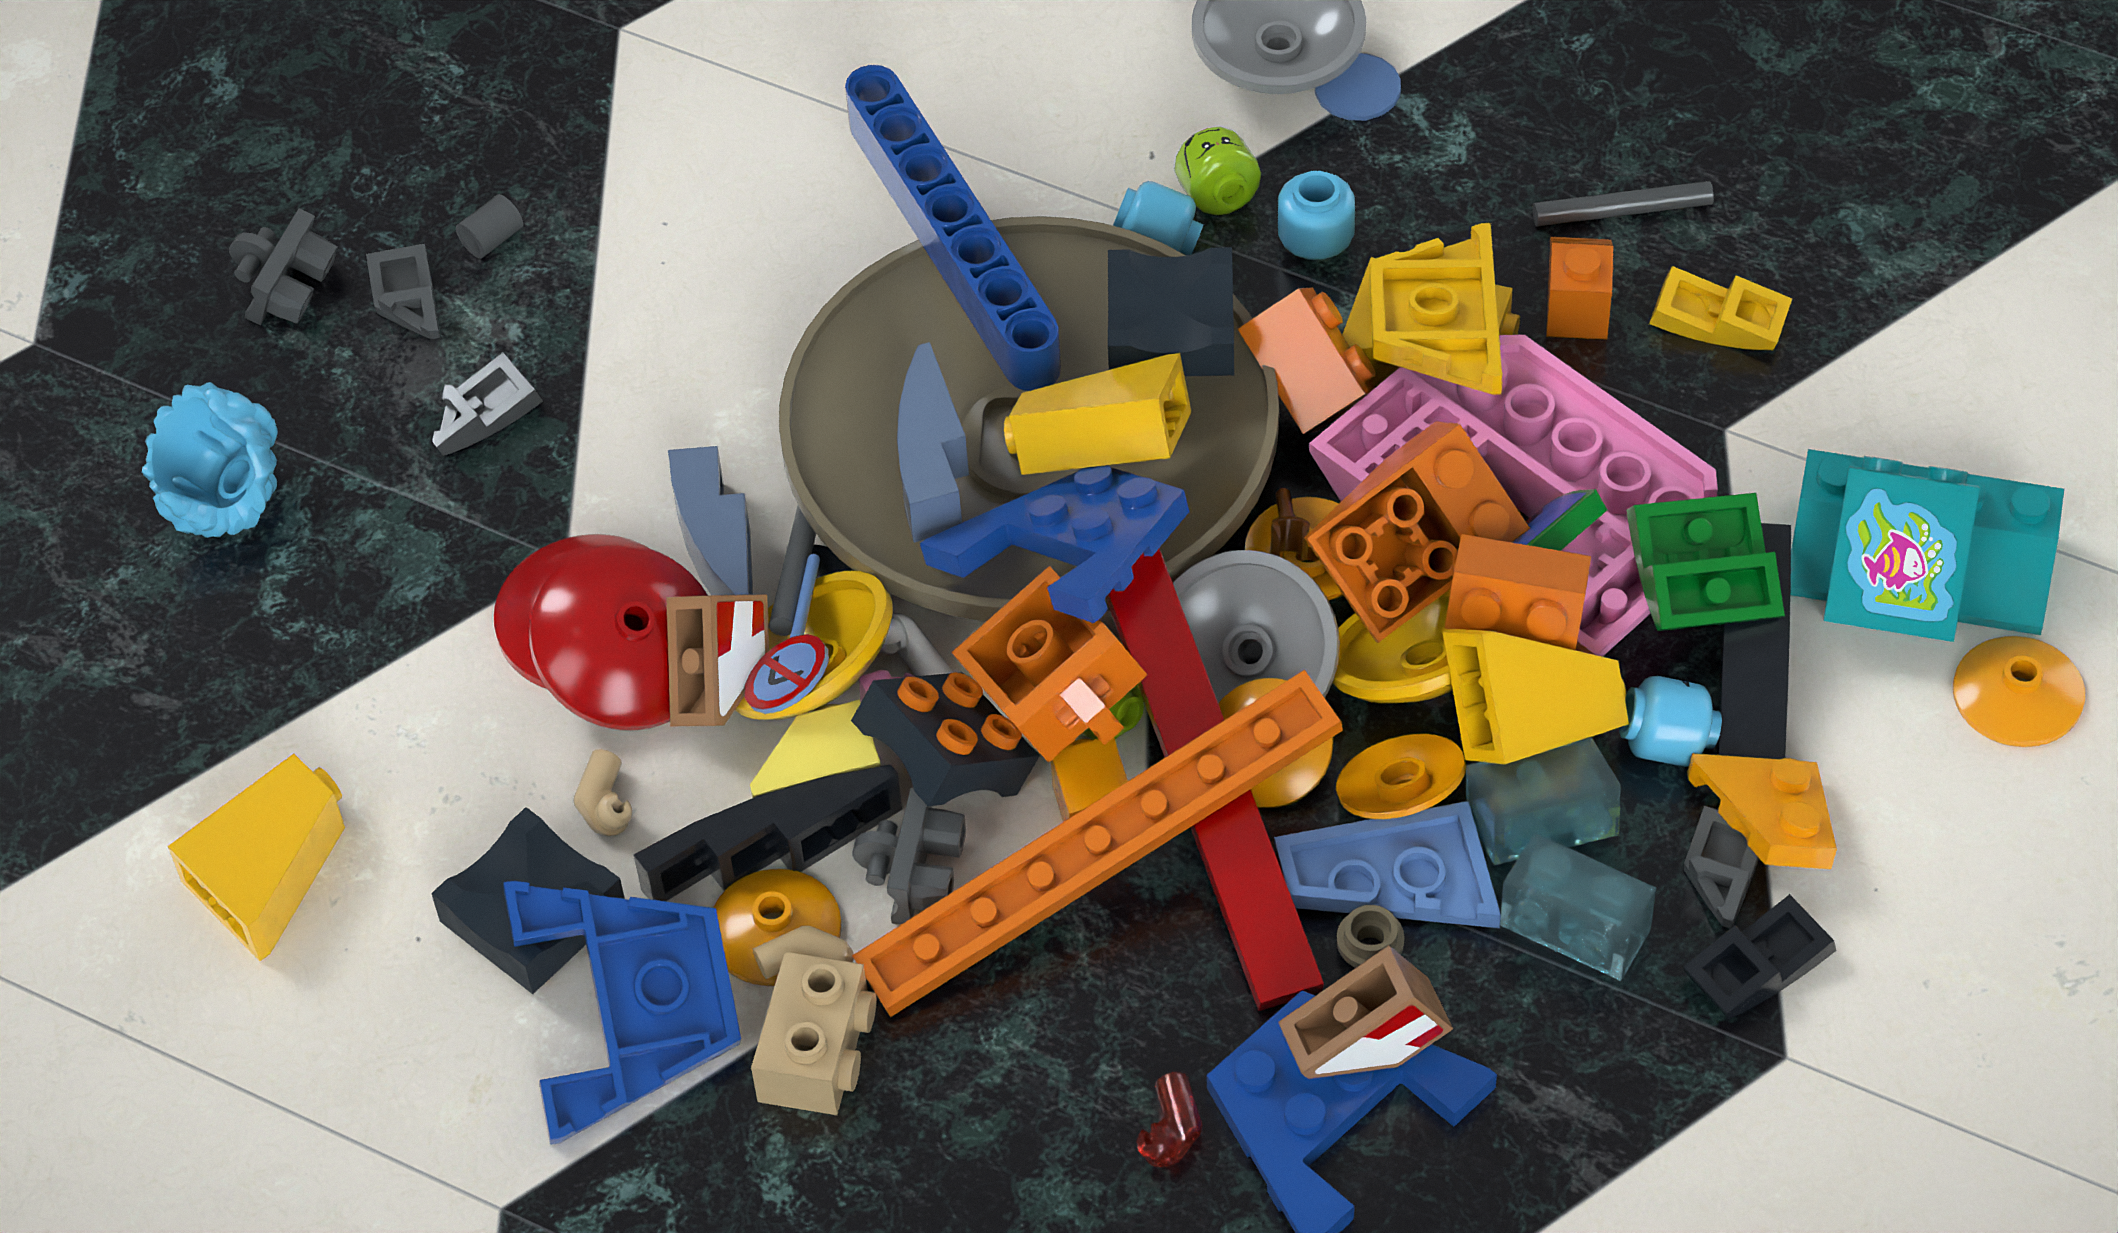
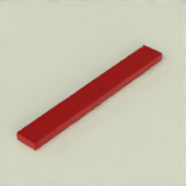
(1233, 837)

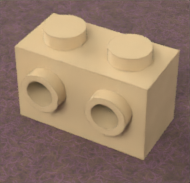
(812, 1033)

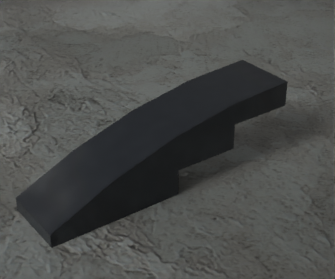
(1757, 670)
(786, 824)

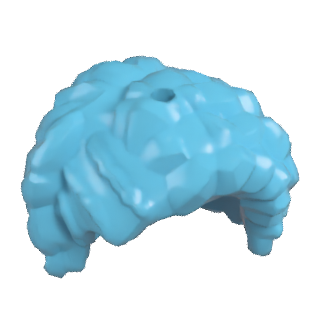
(211, 461)

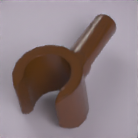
(1287, 529)

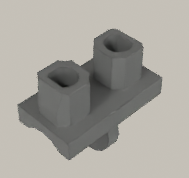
(274, 288)
(904, 857)

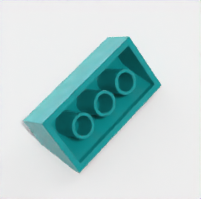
(2008, 551)

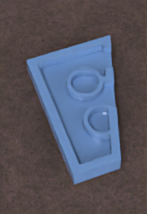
(1410, 865)

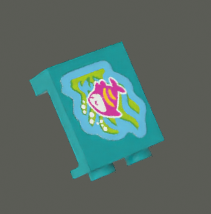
(1902, 549)

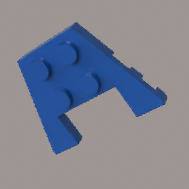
(1087, 519)
(656, 989)
(1293, 1119)

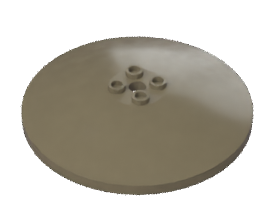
(850, 378)

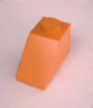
(1579, 287)

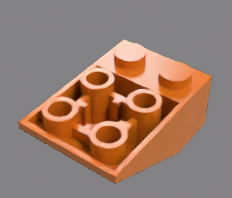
(1401, 528)

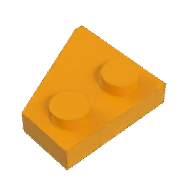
(1773, 805)

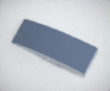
(929, 448)
(712, 523)

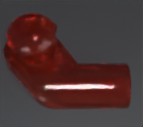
(1179, 1126)

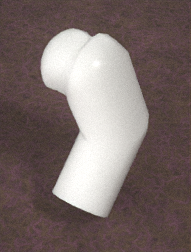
(913, 647)

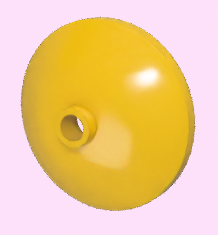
(853, 620)
(1403, 665)

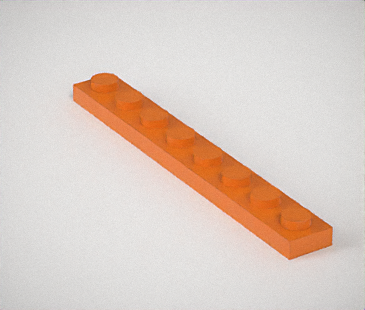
(1098, 842)

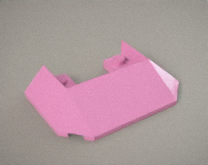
(1540, 440)

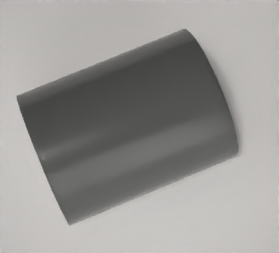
(489, 226)

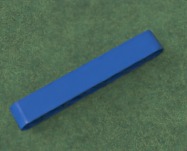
(953, 228)

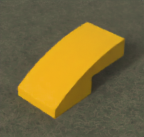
(1732, 317)

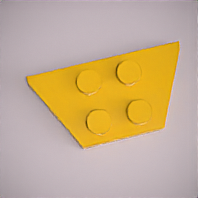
(1439, 311)

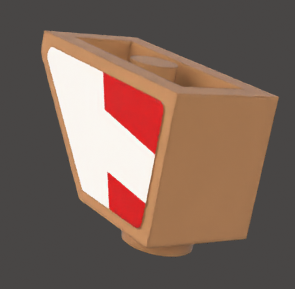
(711, 654)
(1366, 1019)

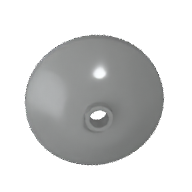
(1278, 42)
(1262, 600)

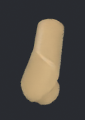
(595, 796)
(805, 941)

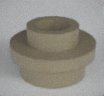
(1368, 922)

